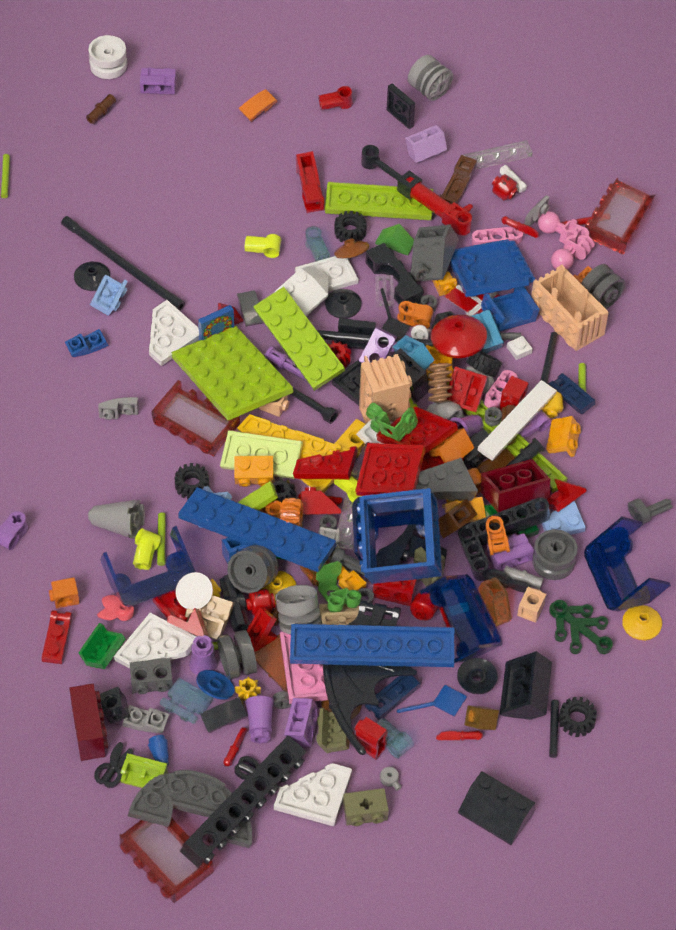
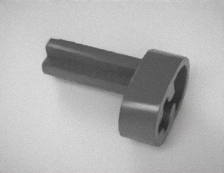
(644, 514)
(338, 554)

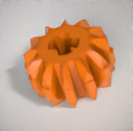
(292, 511)

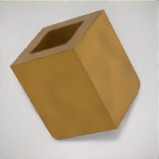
(481, 717)

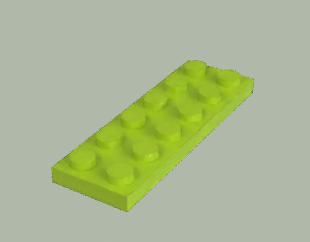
(373, 201)
(299, 338)

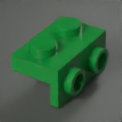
(101, 647)

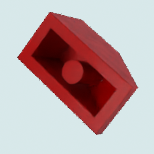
(317, 503)

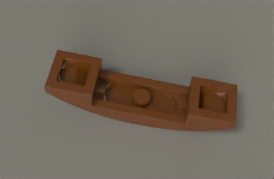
(460, 179)

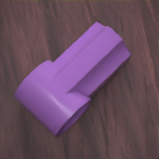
(538, 423)

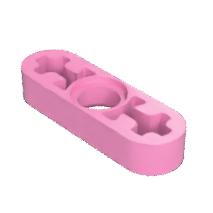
(483, 234)
(493, 392)

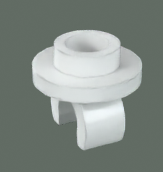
(420, 332)

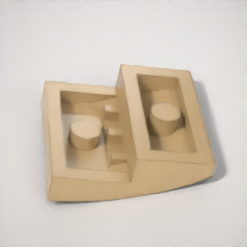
(215, 615)
(344, 617)

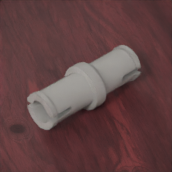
(523, 576)

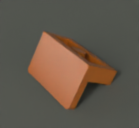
(453, 447)

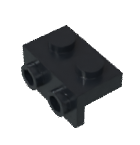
(355, 326)

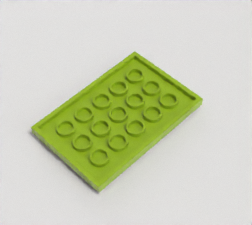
(232, 373)

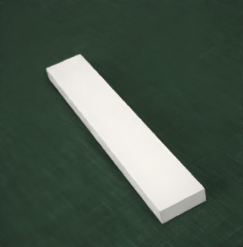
(516, 420)

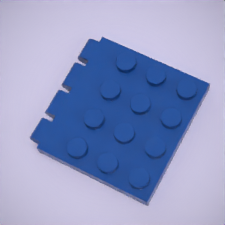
(490, 267)

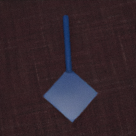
(447, 700)

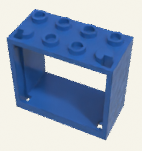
(396, 502)

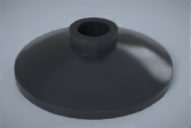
(89, 275)
(343, 303)
(479, 669)

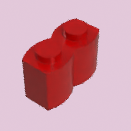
(371, 737)

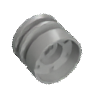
(430, 77)
(297, 606)

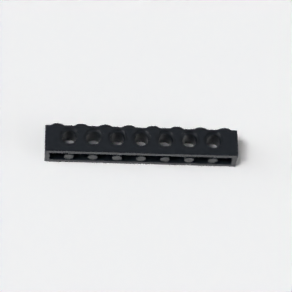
(194, 847)

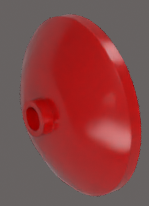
(459, 336)

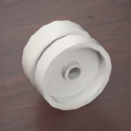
(107, 57)

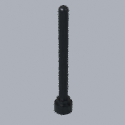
(328, 414)

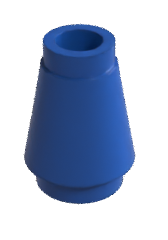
(159, 748)

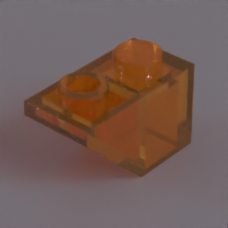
(496, 600)

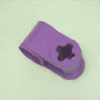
(13, 530)

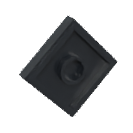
(400, 106)

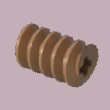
(439, 382)

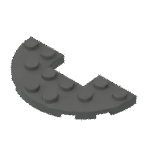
(187, 792)

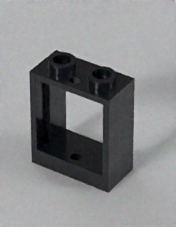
(417, 374)

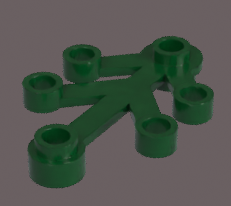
(579, 625)

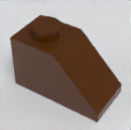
(456, 518)

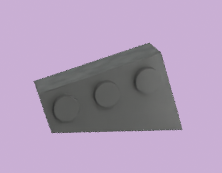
(448, 481)

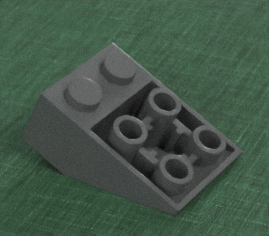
(435, 249)

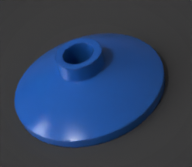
(215, 684)

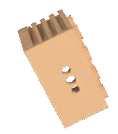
(569, 308)
(386, 385)

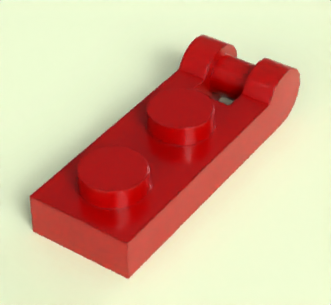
(56, 637)

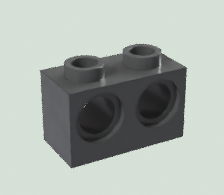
(150, 671)

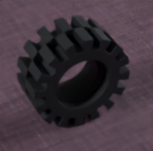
(353, 220)
(484, 363)
(190, 472)
(577, 706)

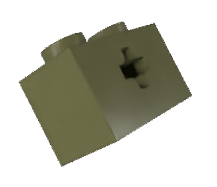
(356, 802)

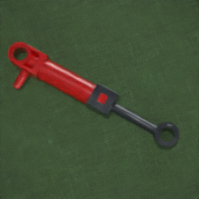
(412, 187)

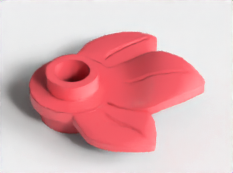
(115, 609)

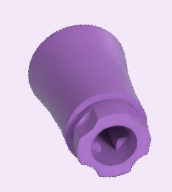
(471, 424)
(202, 655)
(260, 718)

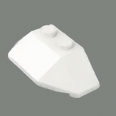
(307, 288)

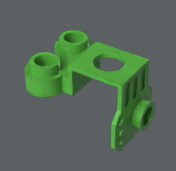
(381, 422)
(327, 582)

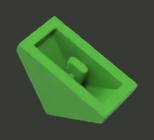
(396, 238)

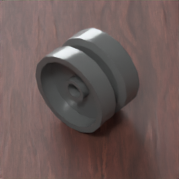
(604, 285)
(554, 554)
(252, 568)
(237, 654)

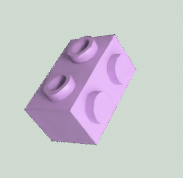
(426, 143)

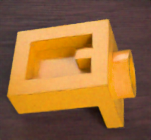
(446, 285)

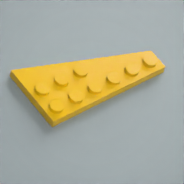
(311, 444)

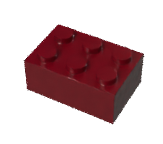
(515, 485)
(88, 721)

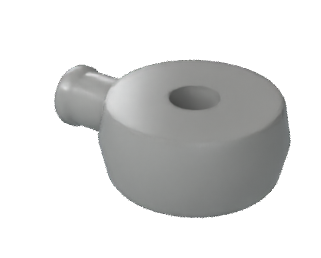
(392, 780)

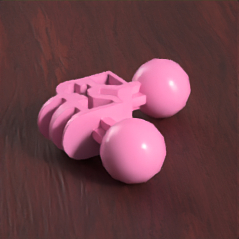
(569, 236)

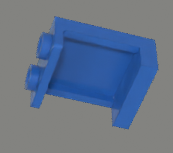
(511, 309)

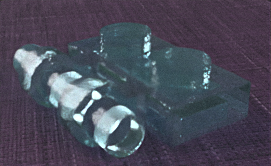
(188, 696)

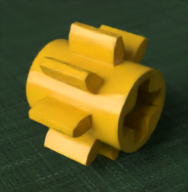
(247, 688)

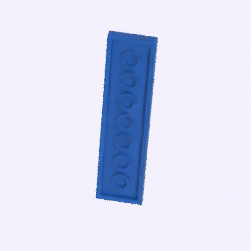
(258, 528)
(372, 645)

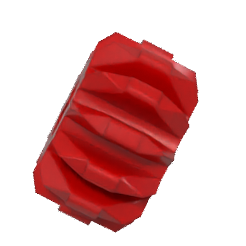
(341, 352)

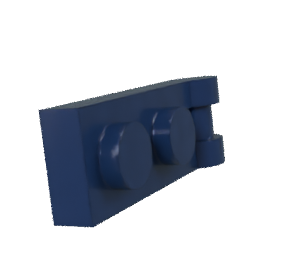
(573, 394)
(393, 695)

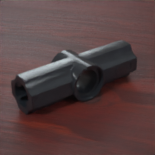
(238, 615)

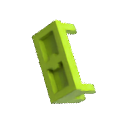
(140, 770)

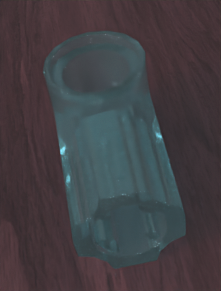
(315, 243)
(397, 741)

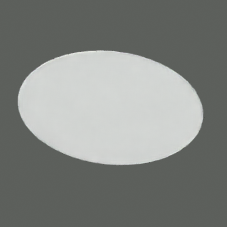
(194, 591)

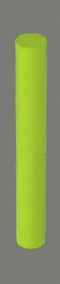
(5, 176)
(582, 376)
(161, 531)

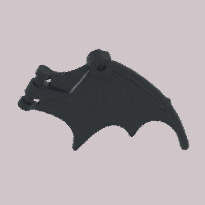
(355, 684)

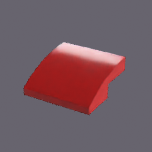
(467, 388)

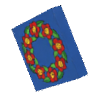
(216, 322)

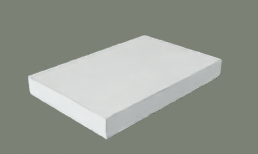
(338, 270)

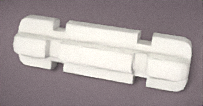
(520, 184)

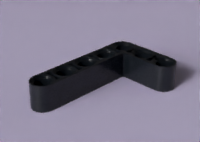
(513, 525)

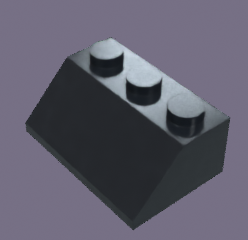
(526, 687)
(496, 808)

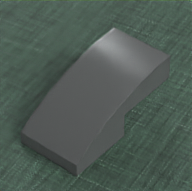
(246, 303)

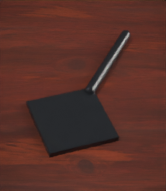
(392, 325)

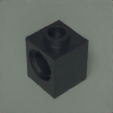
(114, 705)

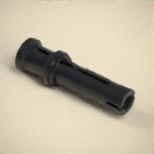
(528, 452)

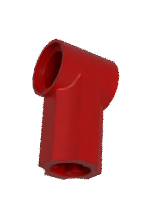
(341, 98)

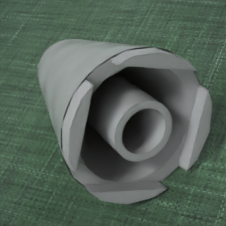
(119, 517)

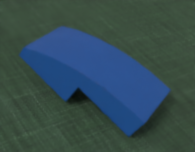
(85, 345)

